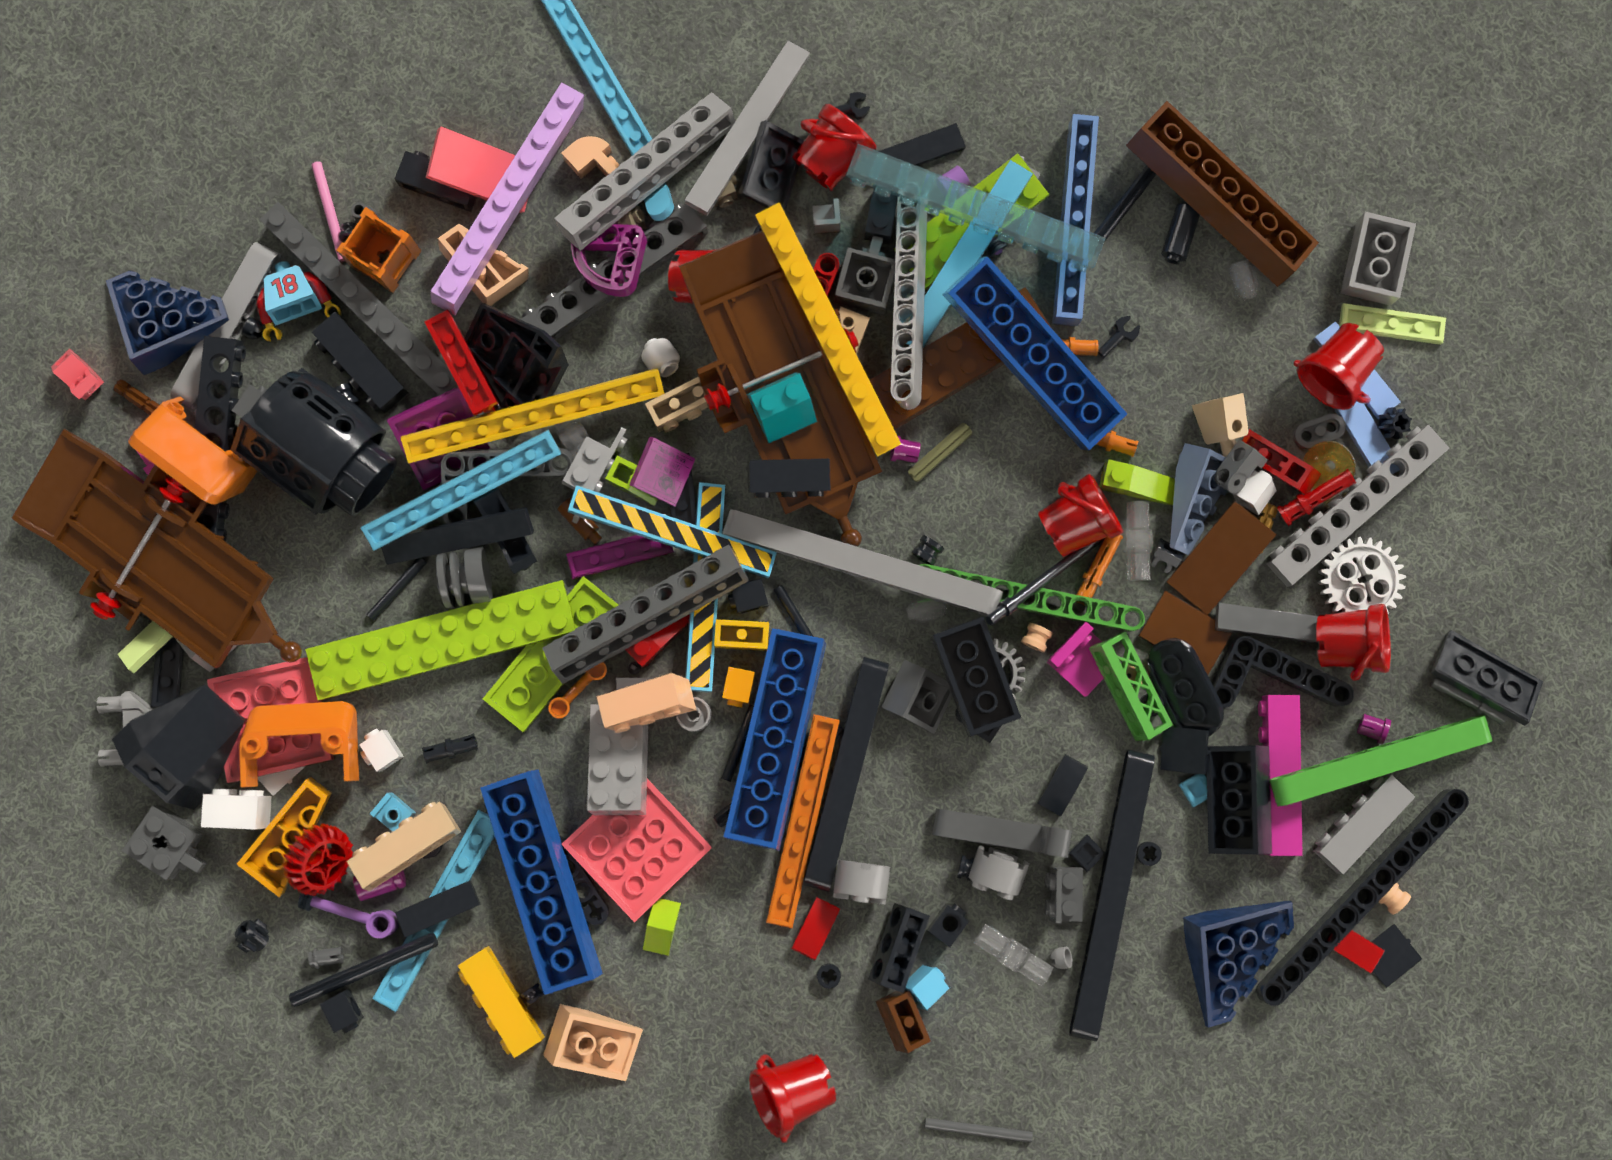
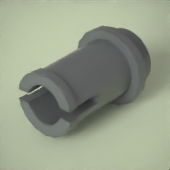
(325, 957)

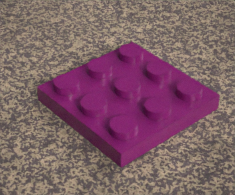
(435, 412)

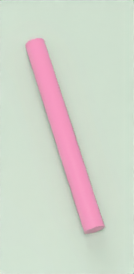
(327, 205)

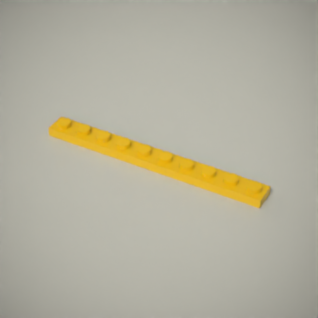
(827, 329)
(532, 415)

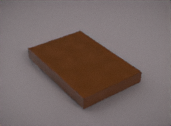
(1180, 620)

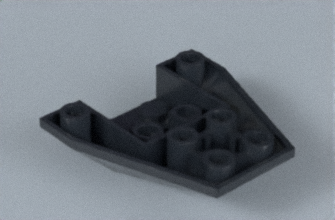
(181, 746)

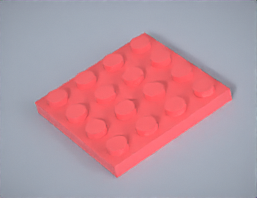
(267, 686)
(638, 854)

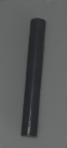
(396, 588)
(792, 611)
(738, 746)

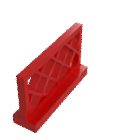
(461, 363)

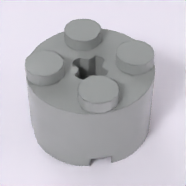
(998, 872)
(861, 882)

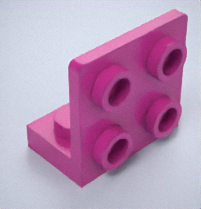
(1076, 662)

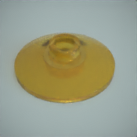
(1327, 451)

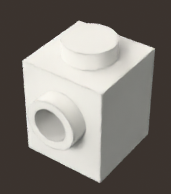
(1256, 492)
(380, 750)

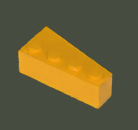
(266, 854)

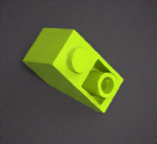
(620, 477)

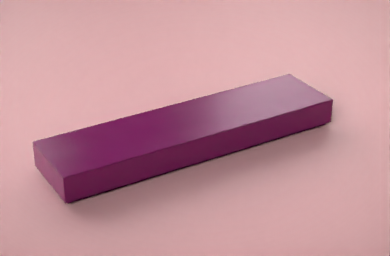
(614, 555)

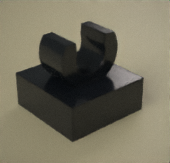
(1165, 553)

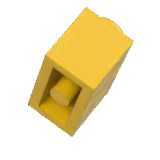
(741, 635)

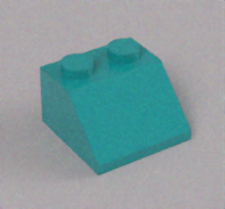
(783, 407)

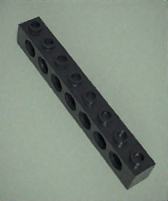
(208, 403)

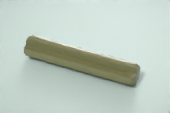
(940, 452)

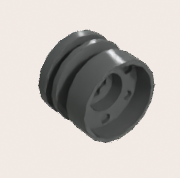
(469, 577)

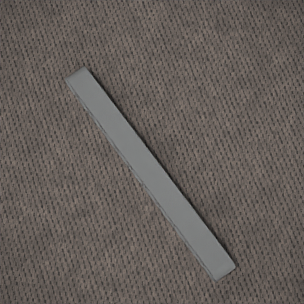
(863, 563)

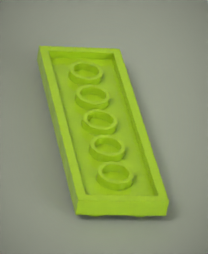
(944, 235)
(529, 681)

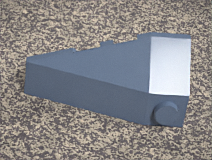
(1194, 495)

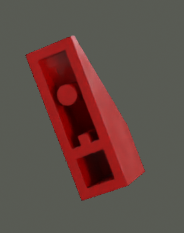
(1283, 464)

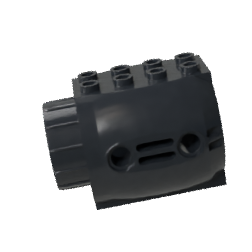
(315, 445)

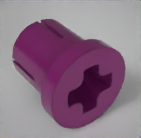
(907, 451)
(1374, 728)

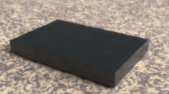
(771, 166)

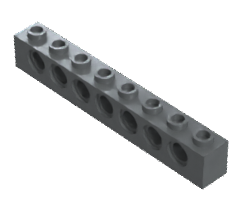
(587, 304)
(645, 614)

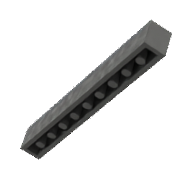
(359, 299)

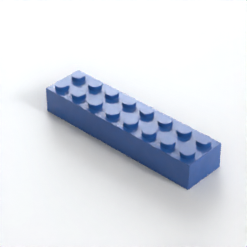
(1034, 353)
(775, 739)
(541, 881)

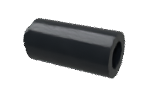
(1180, 234)

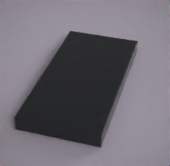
(1487, 677)

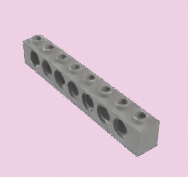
(645, 171)
(1429, 447)

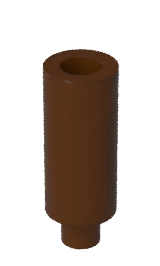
(585, 527)

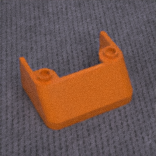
(189, 455)
(332, 719)

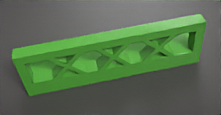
(1122, 690)

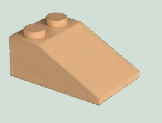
(592, 1043)

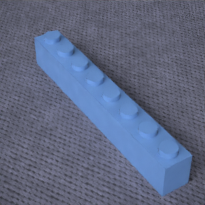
(1076, 212)

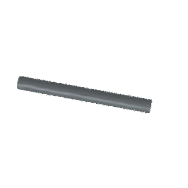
(979, 1130)

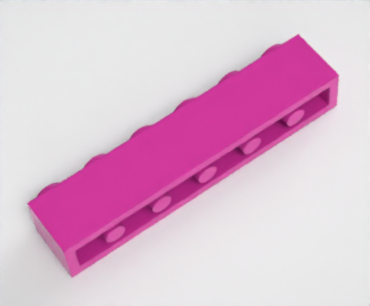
(1283, 736)

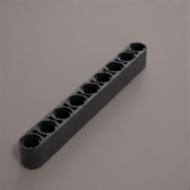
(846, 774)

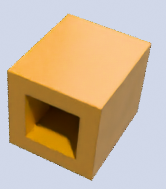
(738, 686)

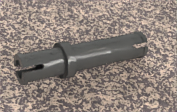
(1478, 707)

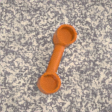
(560, 706)

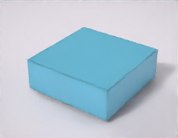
(1195, 789)

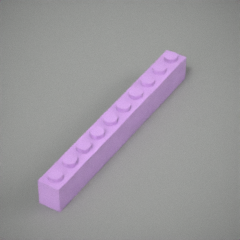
(507, 199)

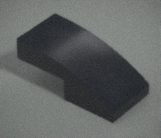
(1062, 785)

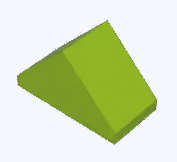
(661, 926)

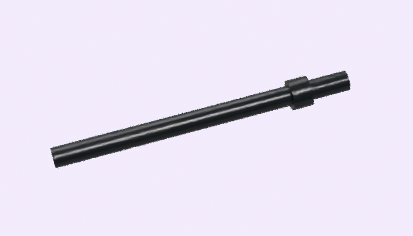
(1009, 605)

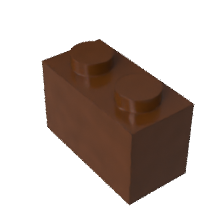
(903, 1021)

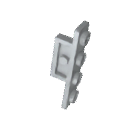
(591, 463)

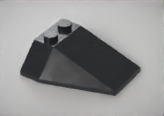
(515, 357)

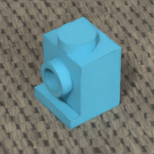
(386, 805)

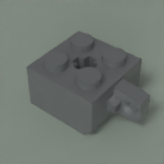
(863, 264)
(181, 841)

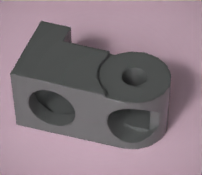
(1238, 467)

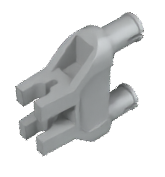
(131, 707)

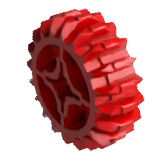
(312, 855)

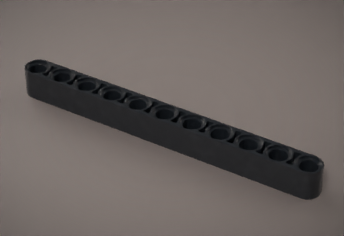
(1374, 890)
(1111, 896)

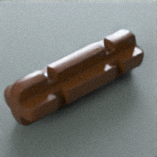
(135, 396)

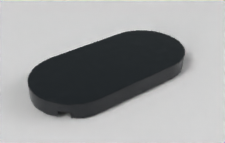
(1184, 686)

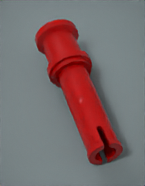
(1305, 503)

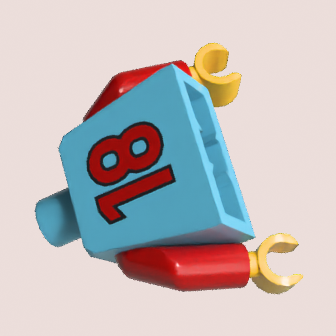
(289, 296)

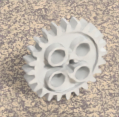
(1384, 572)

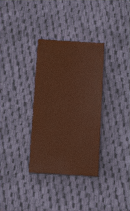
(1221, 557)

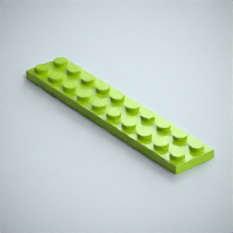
(440, 640)

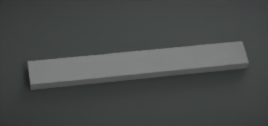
(745, 129)

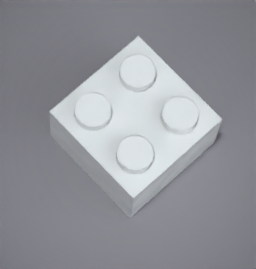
(240, 811)

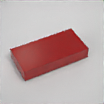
(1359, 950)

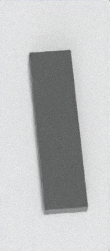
(1266, 623)

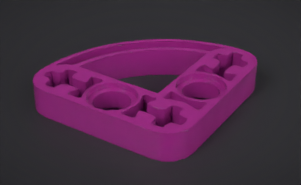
(623, 246)

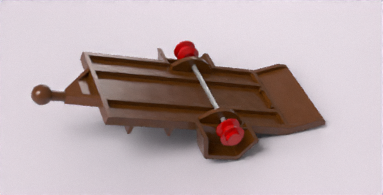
(761, 339)
(152, 544)

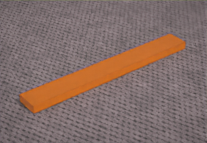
(802, 821)

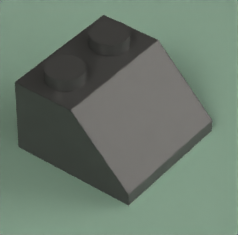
(918, 696)

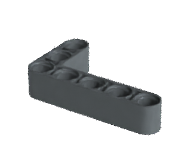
(467, 459)
(1002, 832)

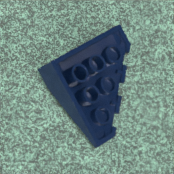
(161, 320)
(1228, 951)

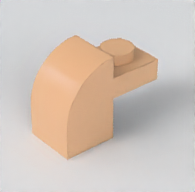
(588, 153)

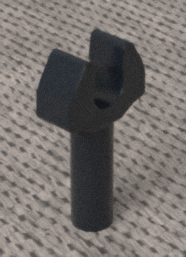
(850, 107)
(1119, 336)

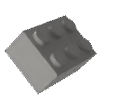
(1378, 258)

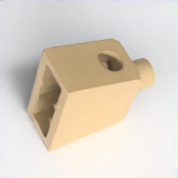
(1222, 421)

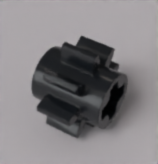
(1394, 423)
(251, 935)

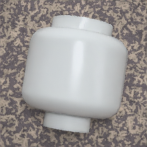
(661, 355)

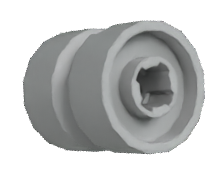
(696, 720)

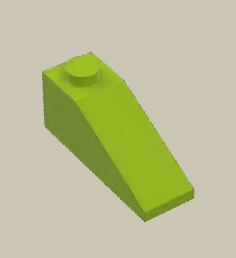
(1137, 482)

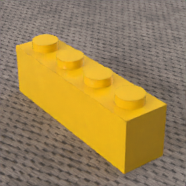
(500, 1001)

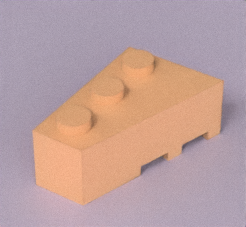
(499, 275)
(646, 702)

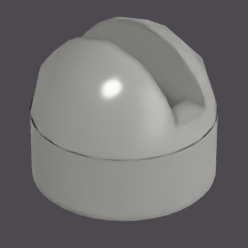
(1062, 958)

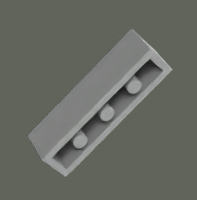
(1363, 823)

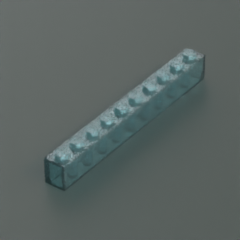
(975, 207)

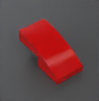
(815, 928)

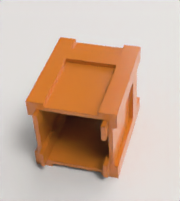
(371, 239)

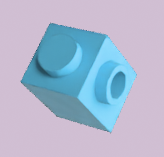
(926, 986)

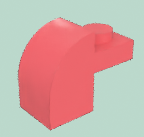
(77, 375)

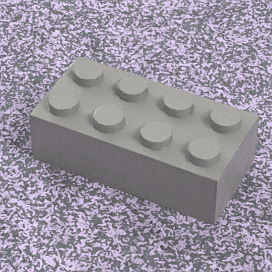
(616, 768)

